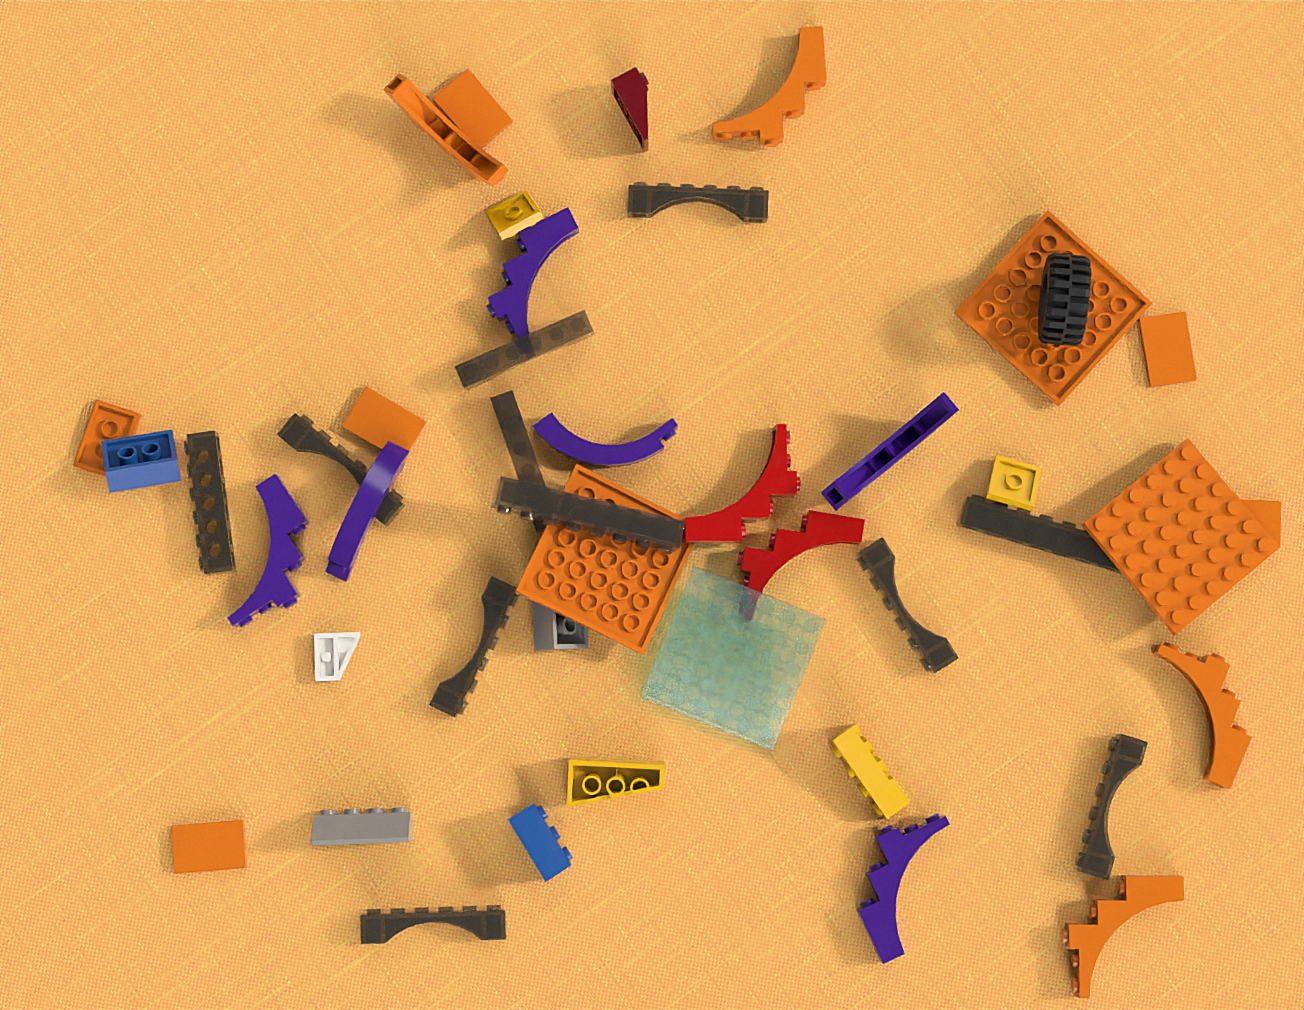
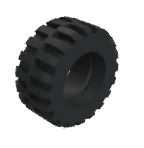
(1064, 299)

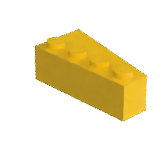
(869, 772)
(610, 778)

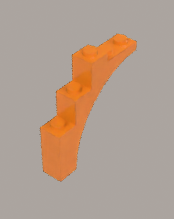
(789, 101)
(444, 133)
(1226, 742)
(1109, 914)

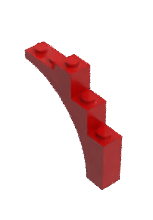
(775, 481)
(819, 530)

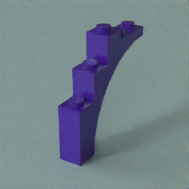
(521, 272)
(890, 451)
(275, 585)
(885, 879)

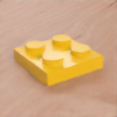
(514, 215)
(1013, 482)

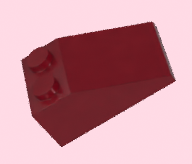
(631, 95)

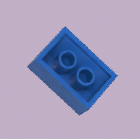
(140, 461)
(541, 841)

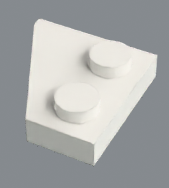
(333, 654)

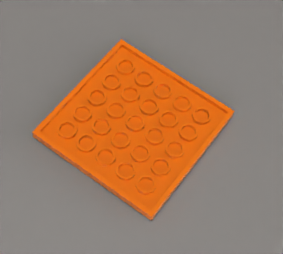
(1007, 306)
(1180, 536)
(600, 581)

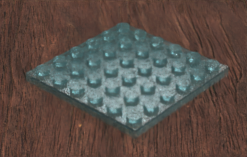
(733, 658)

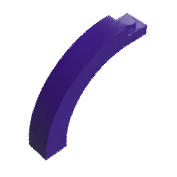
(600, 454)
(364, 508)

